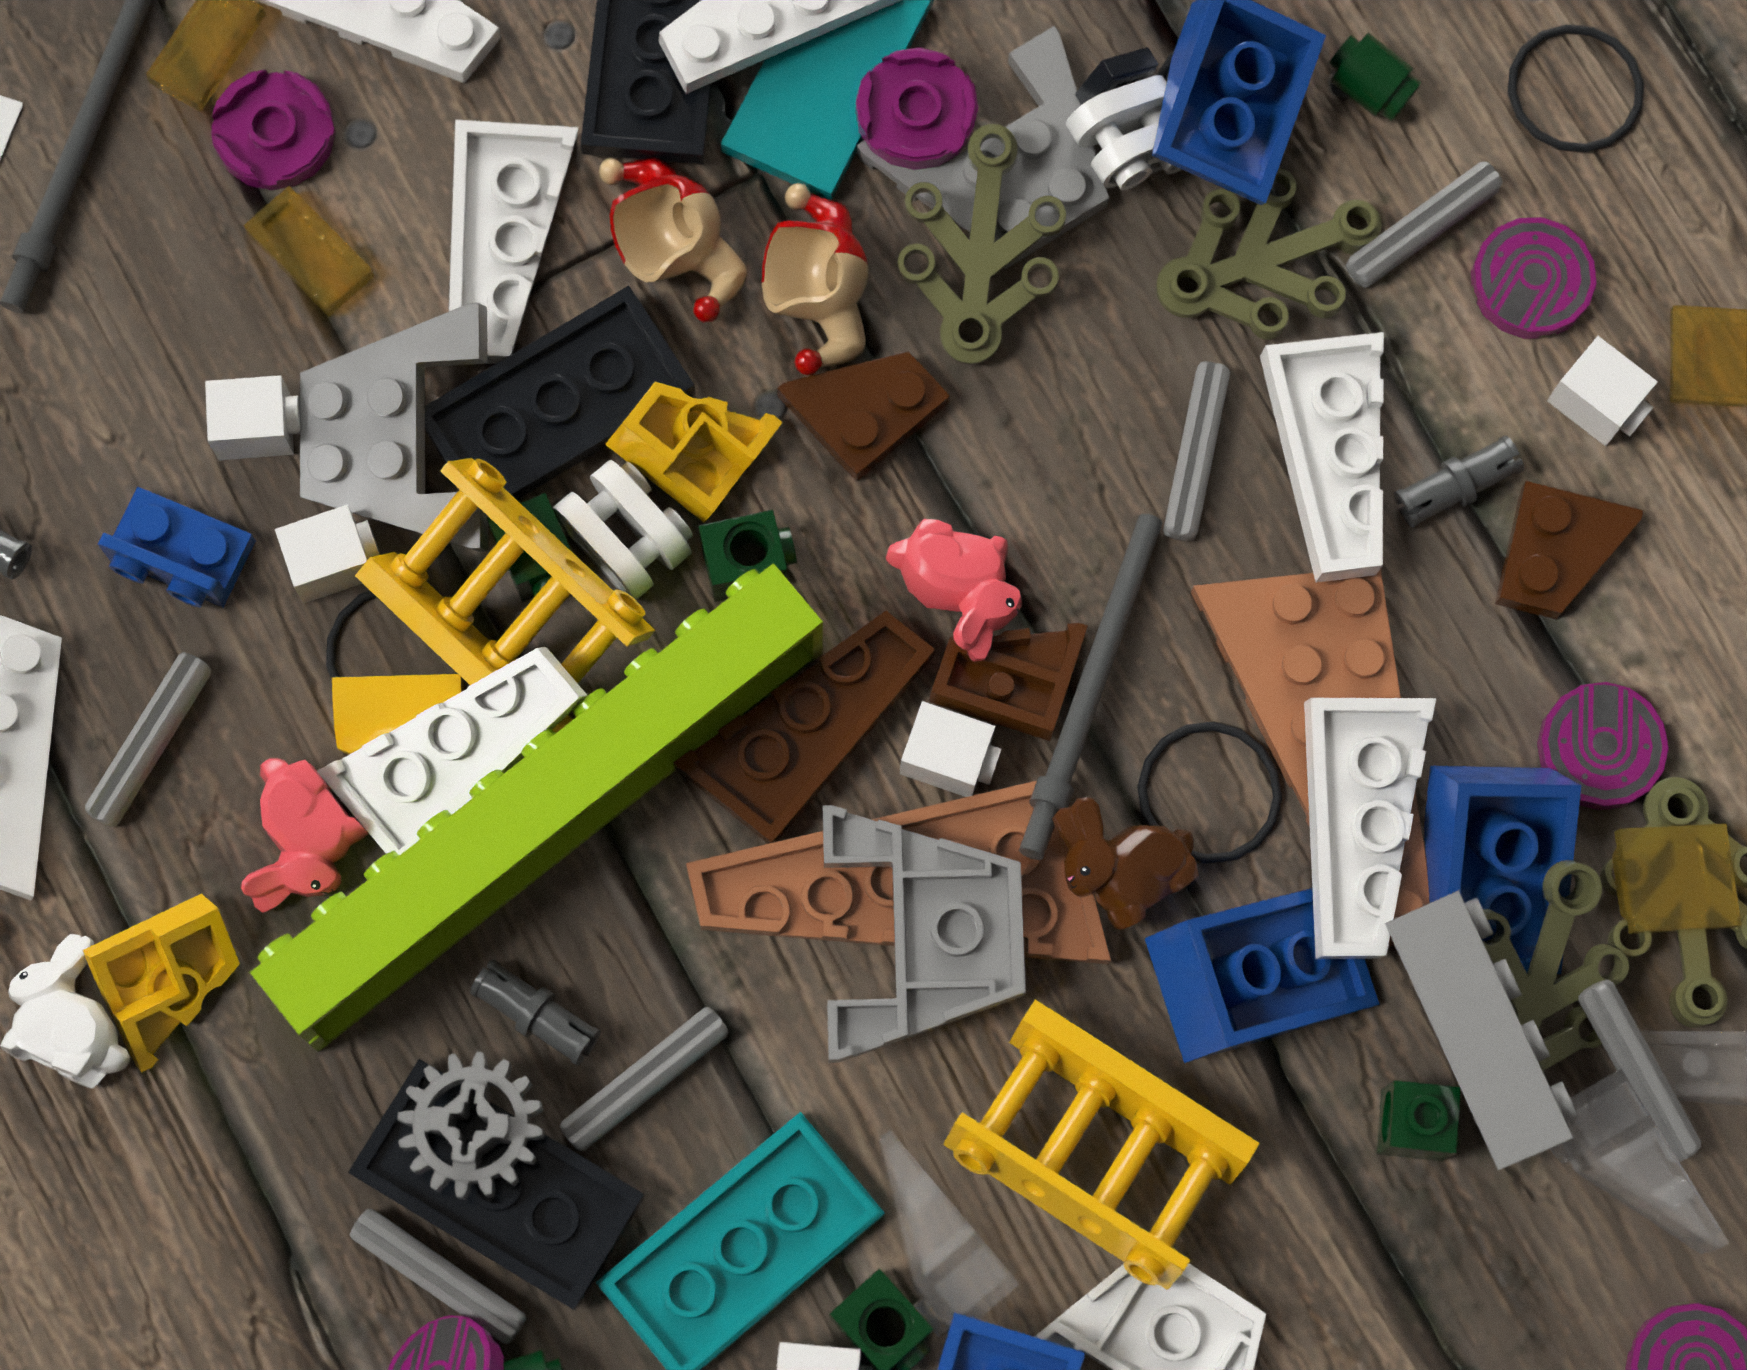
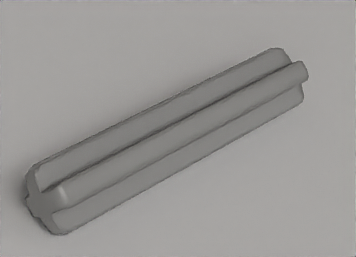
(1424, 224)
(1196, 451)
(148, 739)
(1632, 1055)
(644, 1079)
(437, 1275)

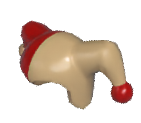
(671, 229)
(817, 276)

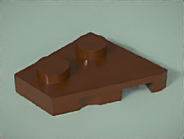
(865, 408)
(1558, 547)
(1018, 681)

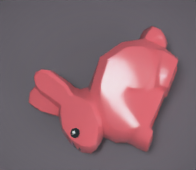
(962, 576)
(306, 828)

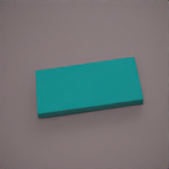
(803, 100)
(740, 1247)

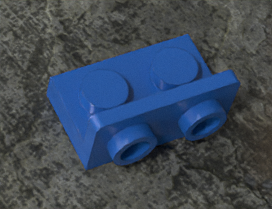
(177, 547)

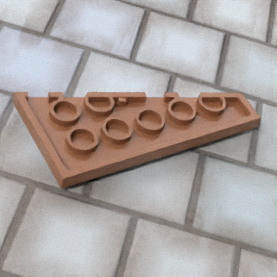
(1303, 643)
(790, 894)

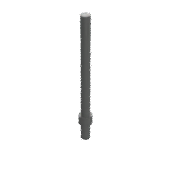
(35, 249)
(1054, 789)

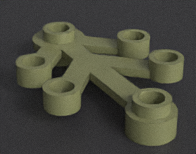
(979, 256)
(1261, 261)
(1691, 942)
(1539, 989)

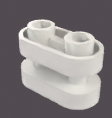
(1126, 129)
(659, 533)

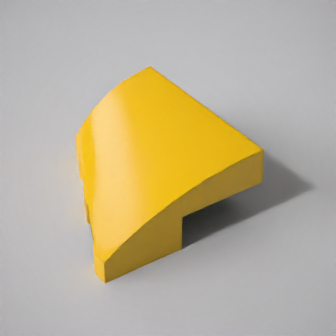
(691, 445)
(380, 704)
(162, 973)

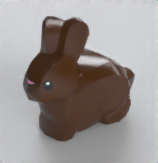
(1127, 871)

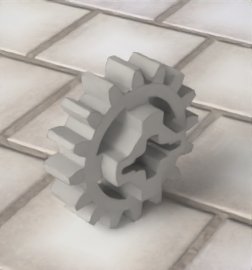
(442, 1122)

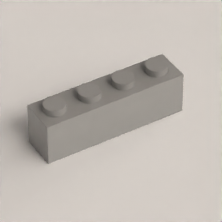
(1479, 1029)

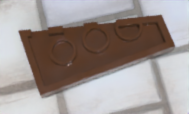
(796, 740)

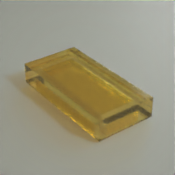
(204, 49)
(309, 251)

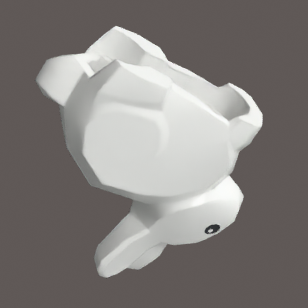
(61, 1025)

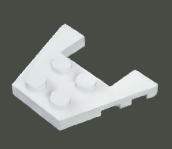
(1154, 1328)

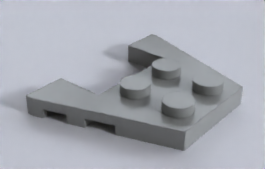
(1046, 157)
(368, 424)
(952, 932)

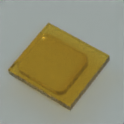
(1708, 356)
(1675, 878)

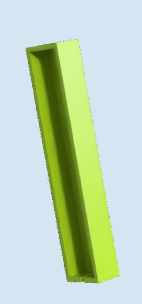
(539, 808)

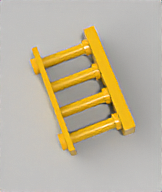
(447, 621)
(1155, 1113)

